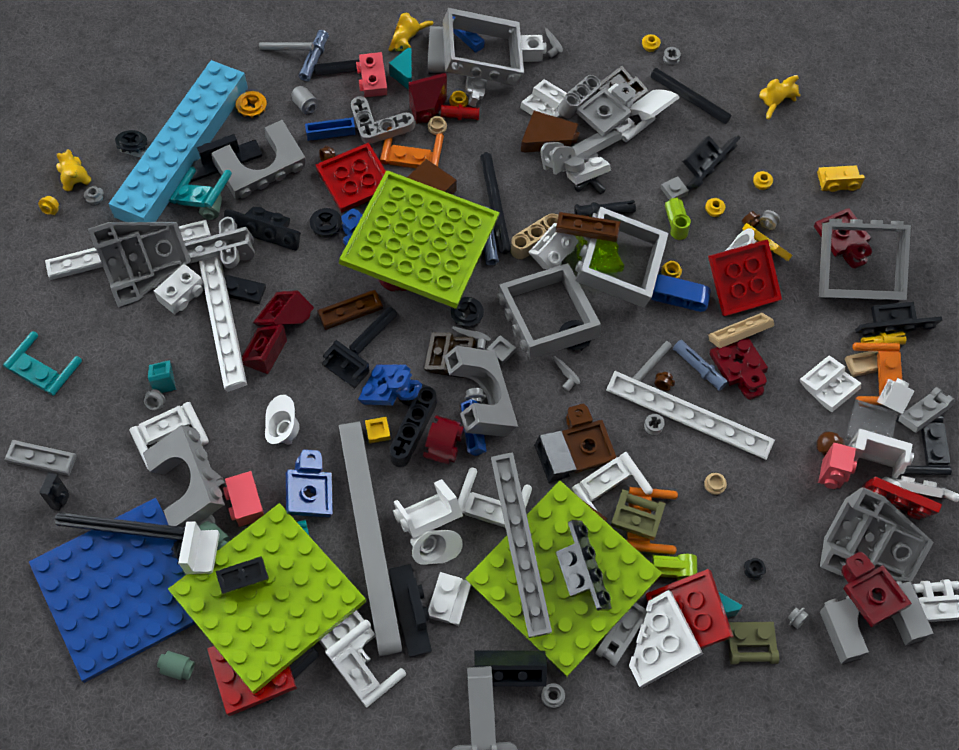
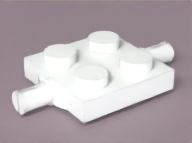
(344, 628)

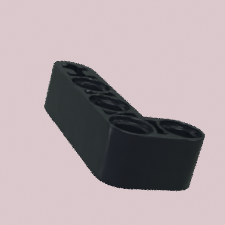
(413, 426)

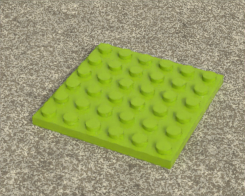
(419, 239)
(277, 619)
(573, 619)

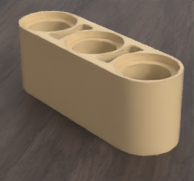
(526, 237)

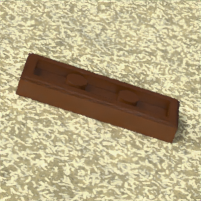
(588, 226)
(350, 309)

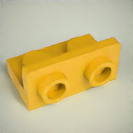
(840, 178)

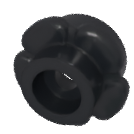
(754, 563)

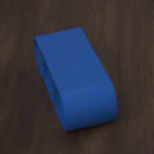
(681, 293)

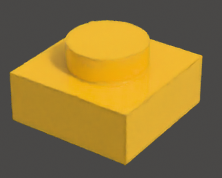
(377, 430)

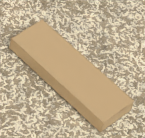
(741, 330)

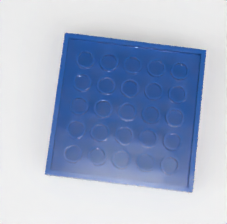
(112, 593)

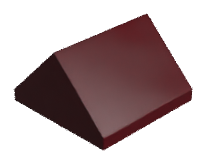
(265, 348)

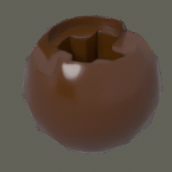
(826, 440)

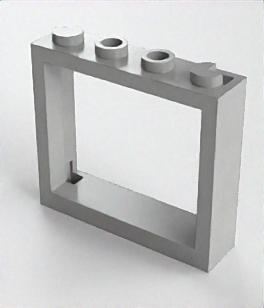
(487, 26)
(902, 259)
(614, 286)
(536, 348)

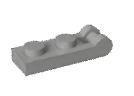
(926, 410)
(622, 634)

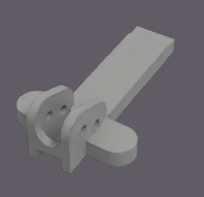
(572, 158)
(230, 244)
(482, 712)

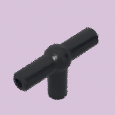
(593, 182)

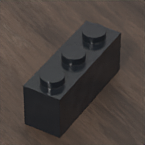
(514, 667)

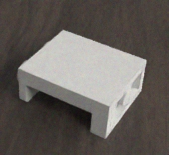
(883, 450)
(430, 512)

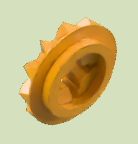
(254, 98)

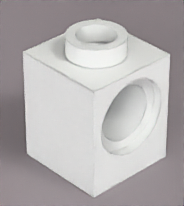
(532, 48)
(896, 395)

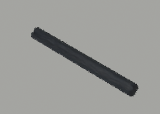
(495, 202)
(120, 526)

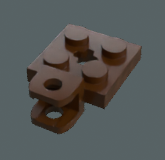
(583, 430)

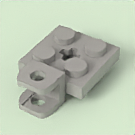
(616, 103)

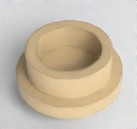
(437, 125)
(715, 483)

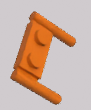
(410, 156)
(888, 365)
(641, 543)

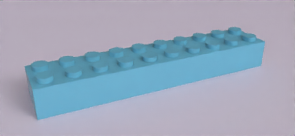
(175, 147)

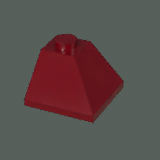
(427, 97)
(285, 308)

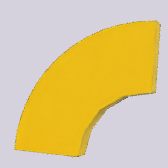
(773, 246)

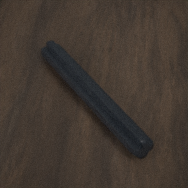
(690, 95)

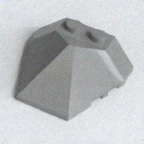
(138, 255)
(879, 531)

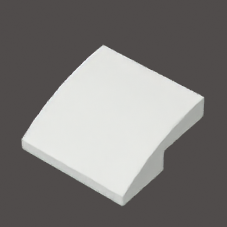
(544, 99)
(653, 103)
(830, 383)

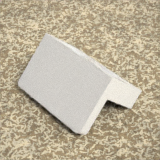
(198, 549)

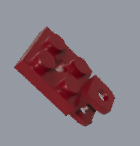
(851, 243)
(748, 373)
(864, 580)

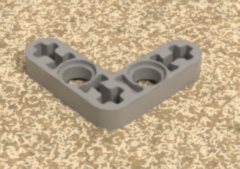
(376, 128)

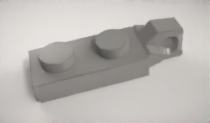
(475, 88)

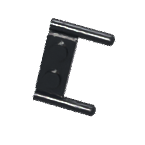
(935, 450)

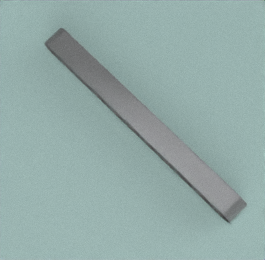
(370, 540)

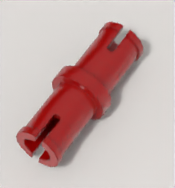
(460, 112)

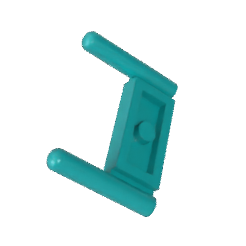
(198, 195)
(37, 372)

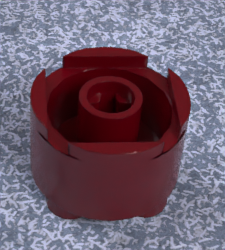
(443, 439)

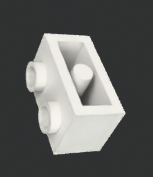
(553, 248)
(179, 289)

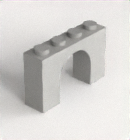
(245, 180)
(483, 367)
(203, 492)
(843, 628)

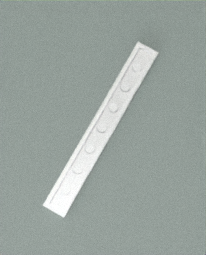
(90, 260)
(223, 324)
(690, 415)

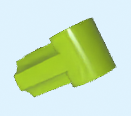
(678, 219)
(676, 567)

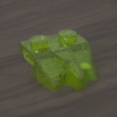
(605, 256)

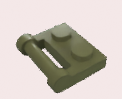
(635, 520)
(753, 635)

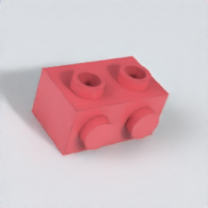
(373, 74)
(837, 466)
(244, 498)

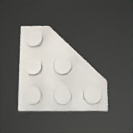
(663, 641)

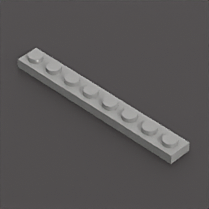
(521, 545)

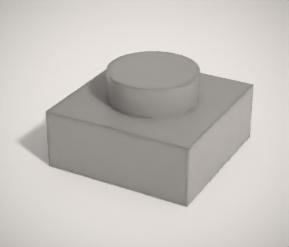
(674, 188)
(503, 349)

